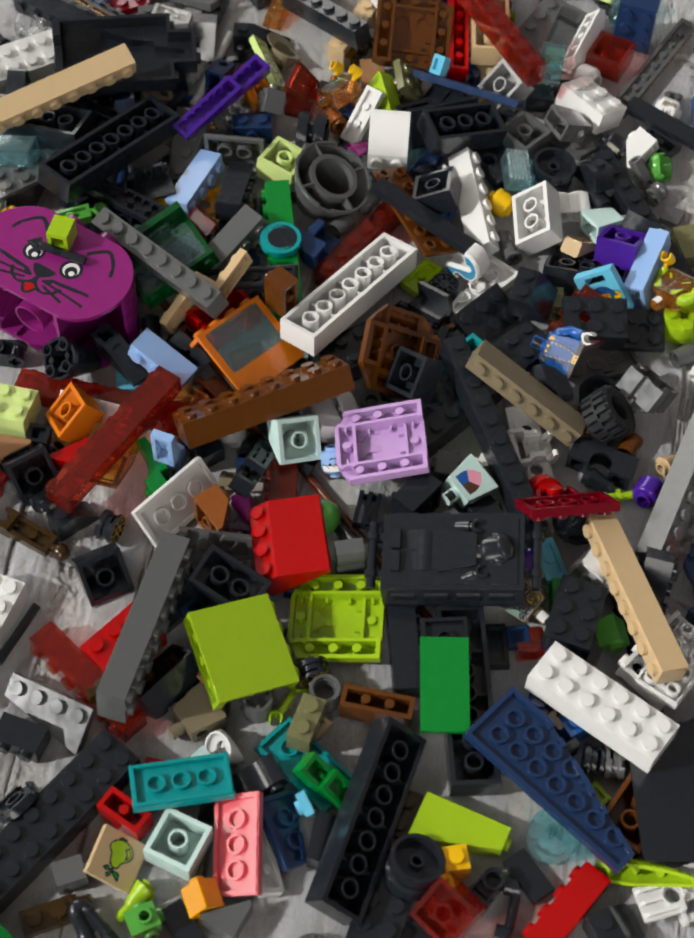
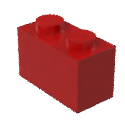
(118, 811)

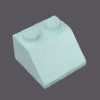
(295, 438)

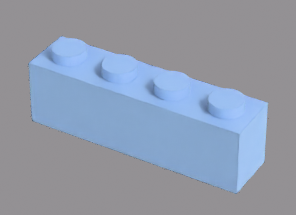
(197, 180)

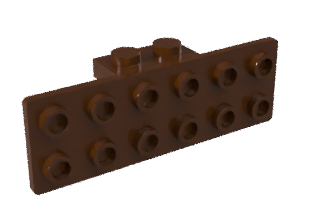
(426, 242)

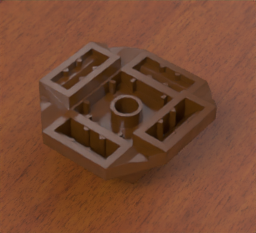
(384, 334)

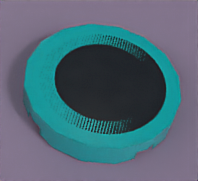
(280, 239)

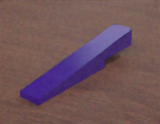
(222, 96)

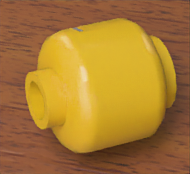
(501, 203)

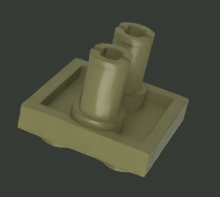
(408, 86)

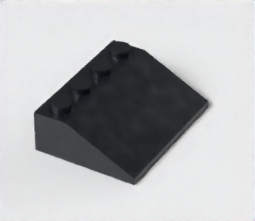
(562, 268)

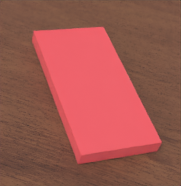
(238, 845)

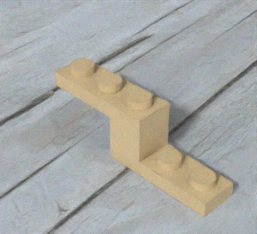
(225, 283)

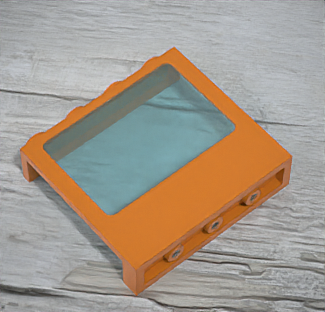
(248, 344)

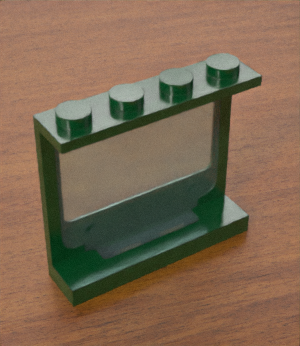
(178, 237)

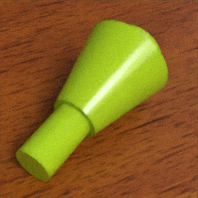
(140, 892)

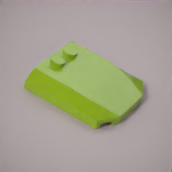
(337, 619)

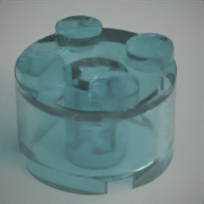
(547, 849)

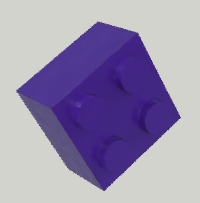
(618, 246)

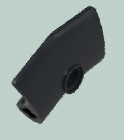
(491, 165)

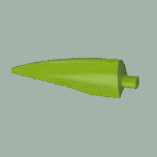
(644, 873)

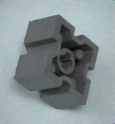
(646, 389)

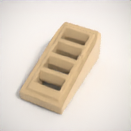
(577, 246)

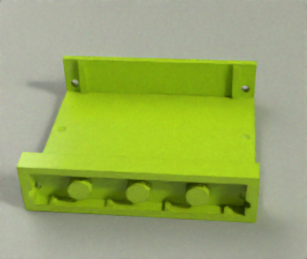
(240, 649)

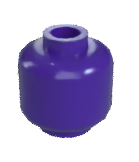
(647, 491)

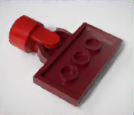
(560, 503)

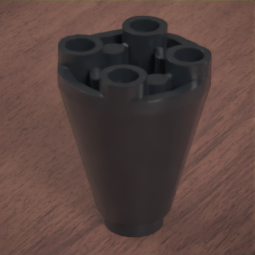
(68, 359)

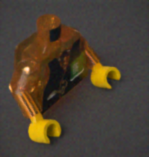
(341, 88)

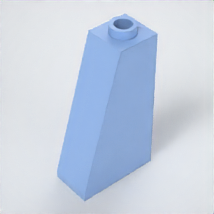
(646, 266)

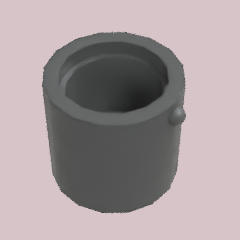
(327, 688)
(258, 706)

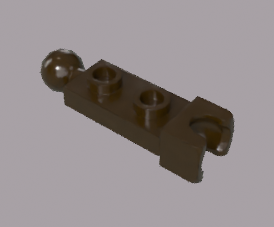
(33, 535)

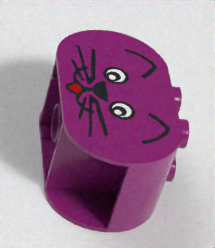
(58, 297)

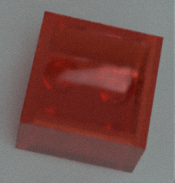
(610, 55)

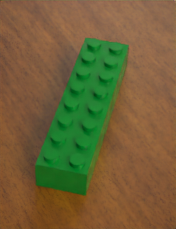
(279, 209)

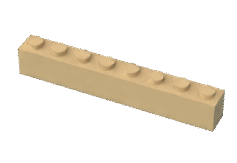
(65, 86)
(635, 598)

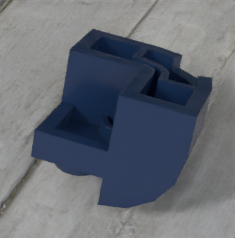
(316, 244)

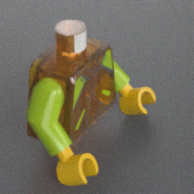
(671, 286)

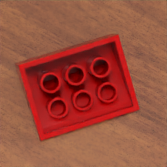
(289, 541)

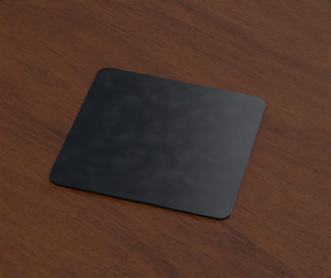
(667, 801)

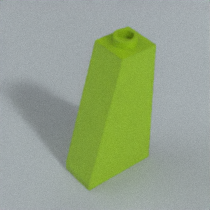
(455, 825)

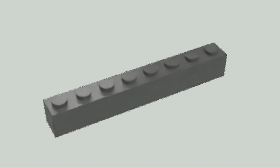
(162, 264)

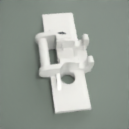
(534, 443)
(655, 905)

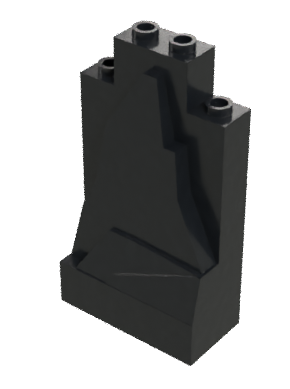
(150, 38)

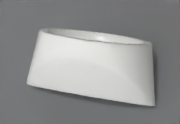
(220, 742)

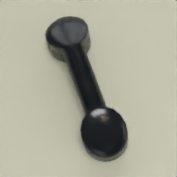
(512, 890)

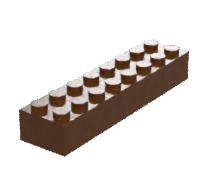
(263, 401)

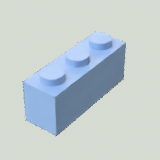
(152, 351)

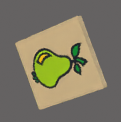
(115, 859)

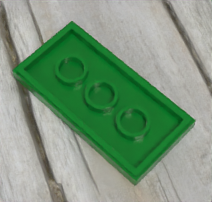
(444, 685)

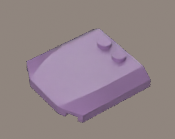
(382, 442)

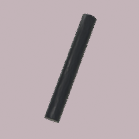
(18, 632)

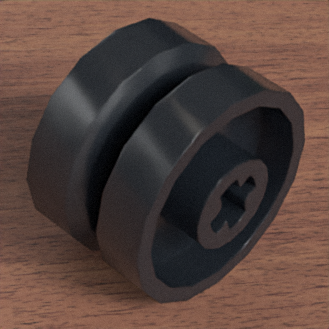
(310, 130)
(555, 167)
(413, 866)

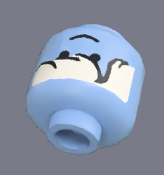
(329, 462)

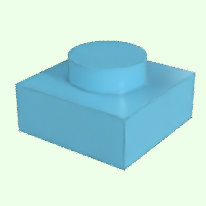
(440, 65)
(304, 805)

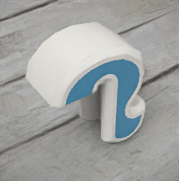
(469, 266)

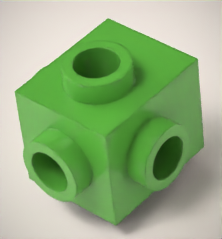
(144, 920)

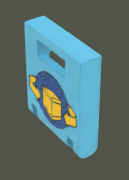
(609, 288)

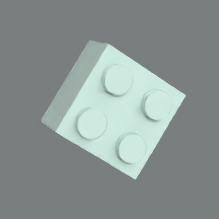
(178, 844)

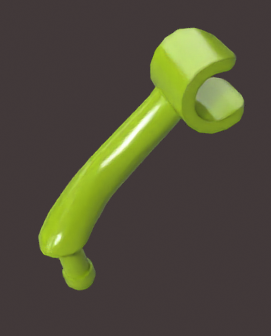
(286, 703)

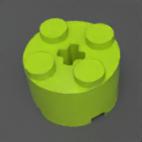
(679, 326)

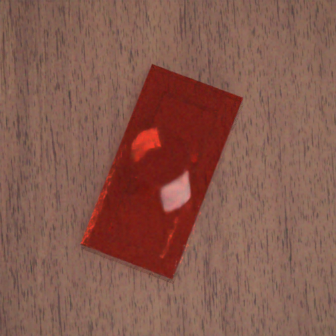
(531, 650)

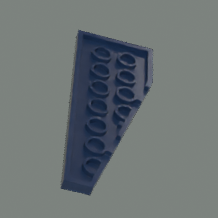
(535, 758)

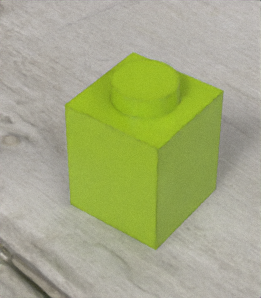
(62, 232)

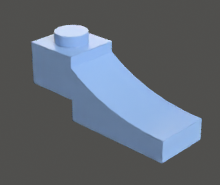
(167, 450)

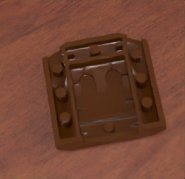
(411, 32)

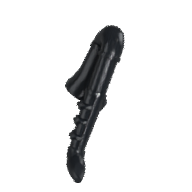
(87, 920)

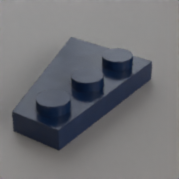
(283, 830)

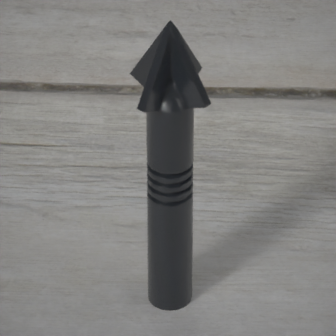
(38, 244)

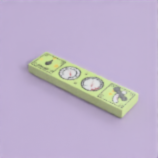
(261, 49)

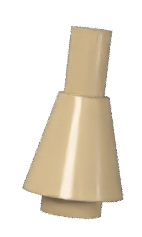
(663, 464)

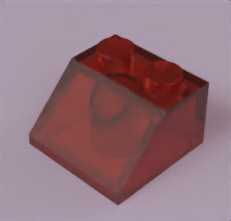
(301, 91)

